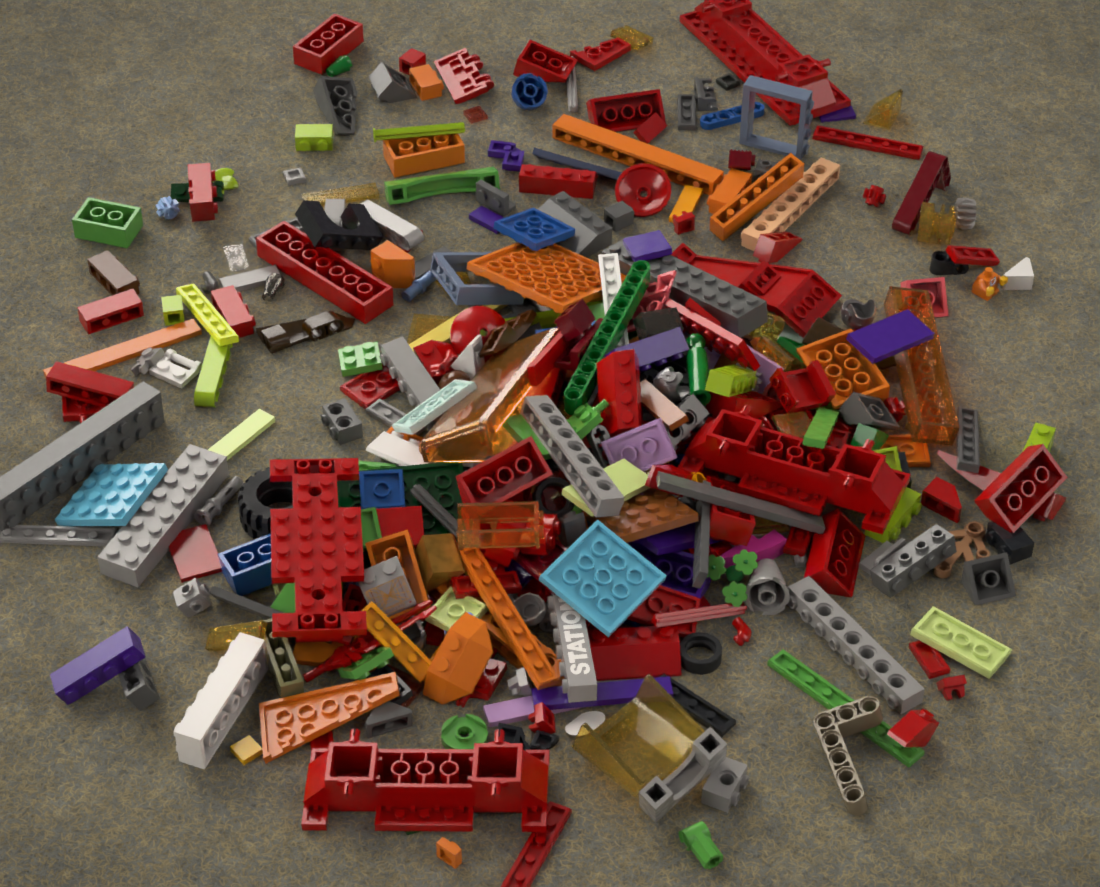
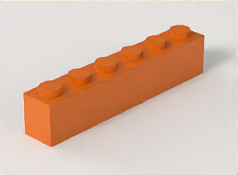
(756, 197)

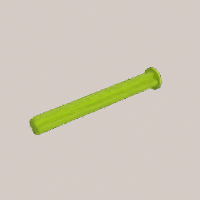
(418, 131)

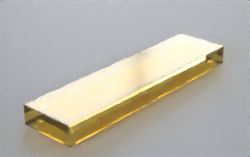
(350, 194)

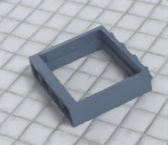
(782, 91)
(444, 268)

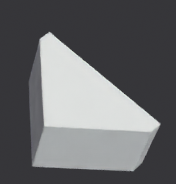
(1020, 276)

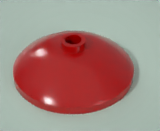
(643, 179)
(468, 326)

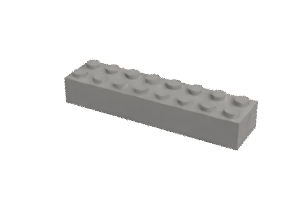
(163, 515)

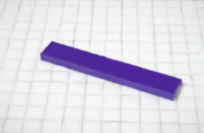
(607, 694)

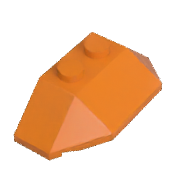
(459, 660)

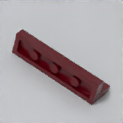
(575, 351)

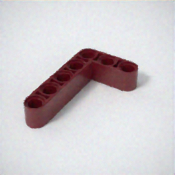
(932, 174)

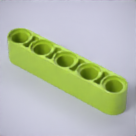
(211, 374)

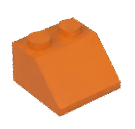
(392, 265)

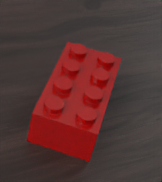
(327, 42)
(728, 523)

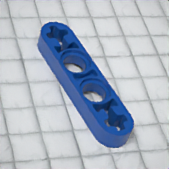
(713, 120)

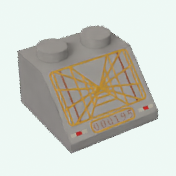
(387, 587)

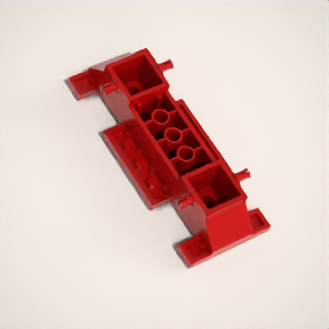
(797, 475)
(316, 549)
(427, 785)

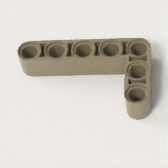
(831, 729)

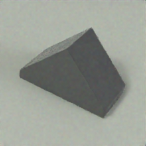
(388, 718)

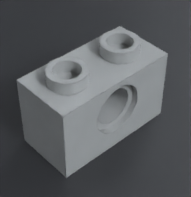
(724, 784)

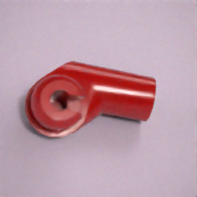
(743, 630)

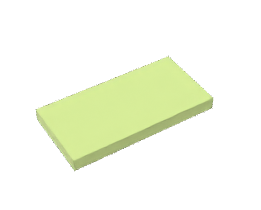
(624, 475)
(961, 642)

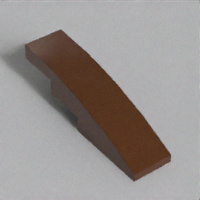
(505, 335)

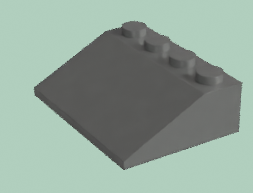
(590, 231)

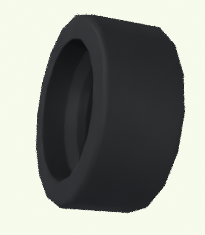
(553, 481)
(699, 666)

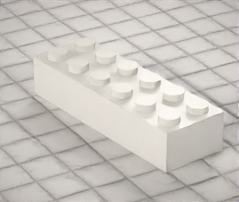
(221, 700)

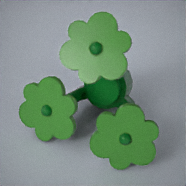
(745, 564)

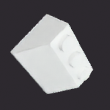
(396, 449)

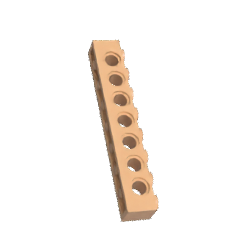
(792, 202)

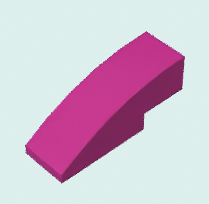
(768, 547)

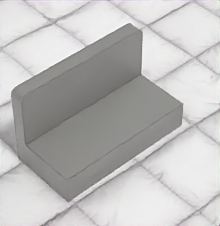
(880, 554)

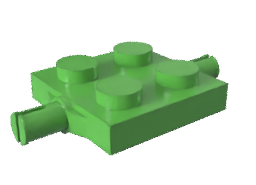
(587, 418)

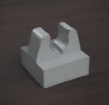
(521, 683)

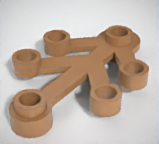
(972, 532)

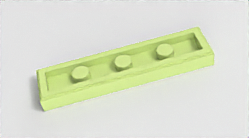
(243, 434)

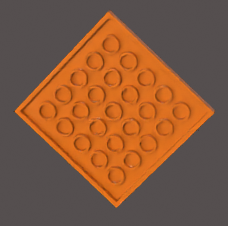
(548, 276)

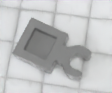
(148, 358)

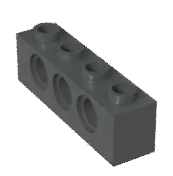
(695, 412)

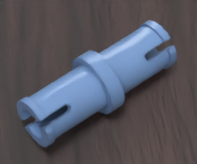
(418, 286)

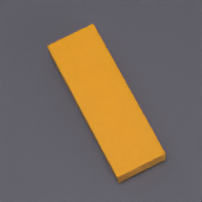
(687, 200)

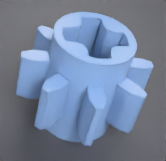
(167, 207)

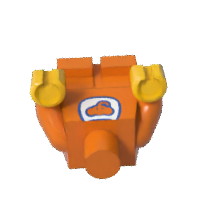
(987, 284)

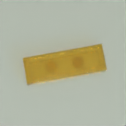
(221, 637)

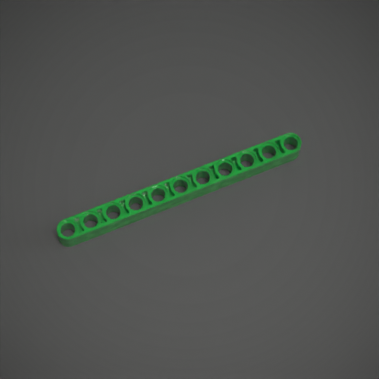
(607, 336)

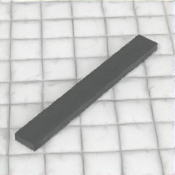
(740, 502)

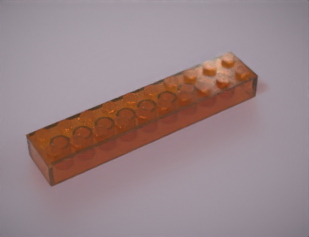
(923, 374)

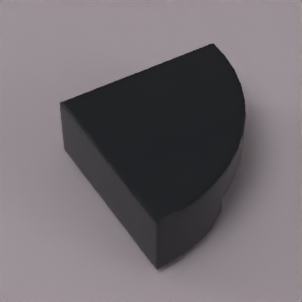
(543, 740)

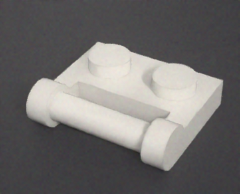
(173, 373)

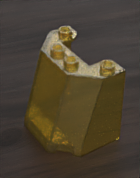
(641, 739)

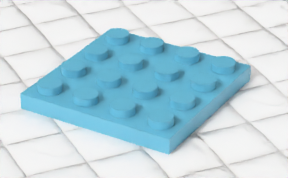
(111, 494)
(602, 578)

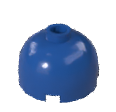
(529, 91)

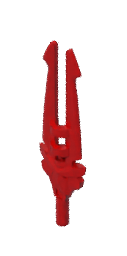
(346, 654)

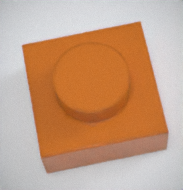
(449, 852)

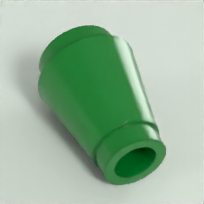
(339, 66)

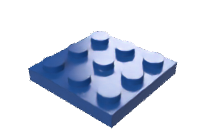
(534, 229)

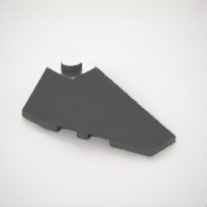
(337, 101)

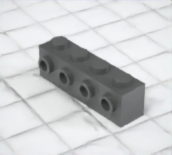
(913, 560)

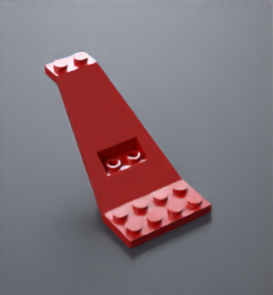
(790, 292)

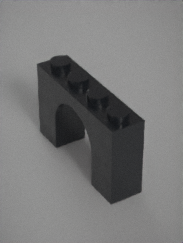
(324, 233)

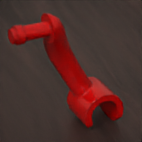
(440, 368)

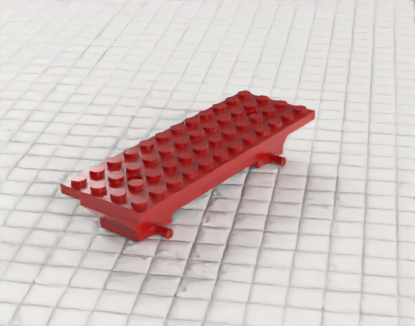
(756, 49)

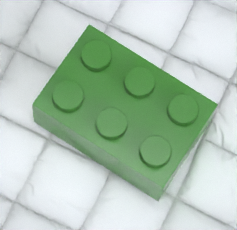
(107, 222)

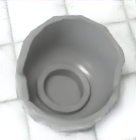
(531, 608)

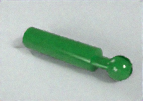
(698, 368)

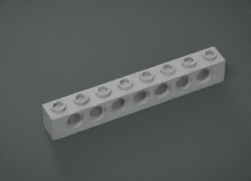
(572, 456)
(855, 645)

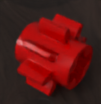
(874, 196)
(895, 407)

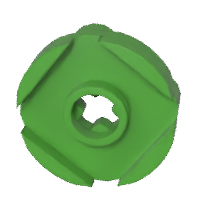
(455, 726)

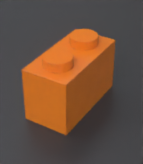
(425, 82)

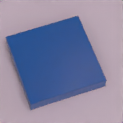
(382, 489)

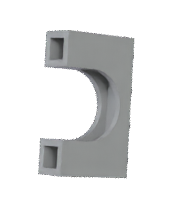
(661, 796)

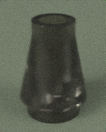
(273, 286)

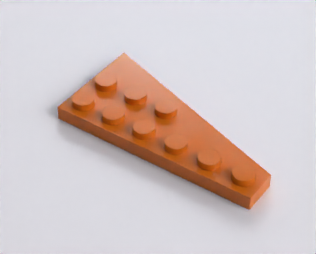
(306, 716)

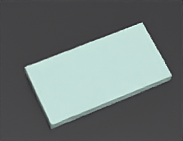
(434, 406)

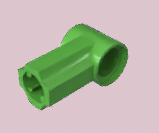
(699, 841)

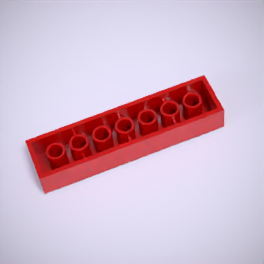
(325, 272)

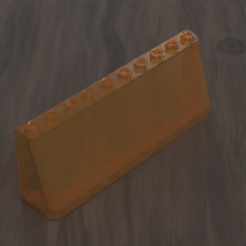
(471, 425)

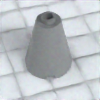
(767, 589)

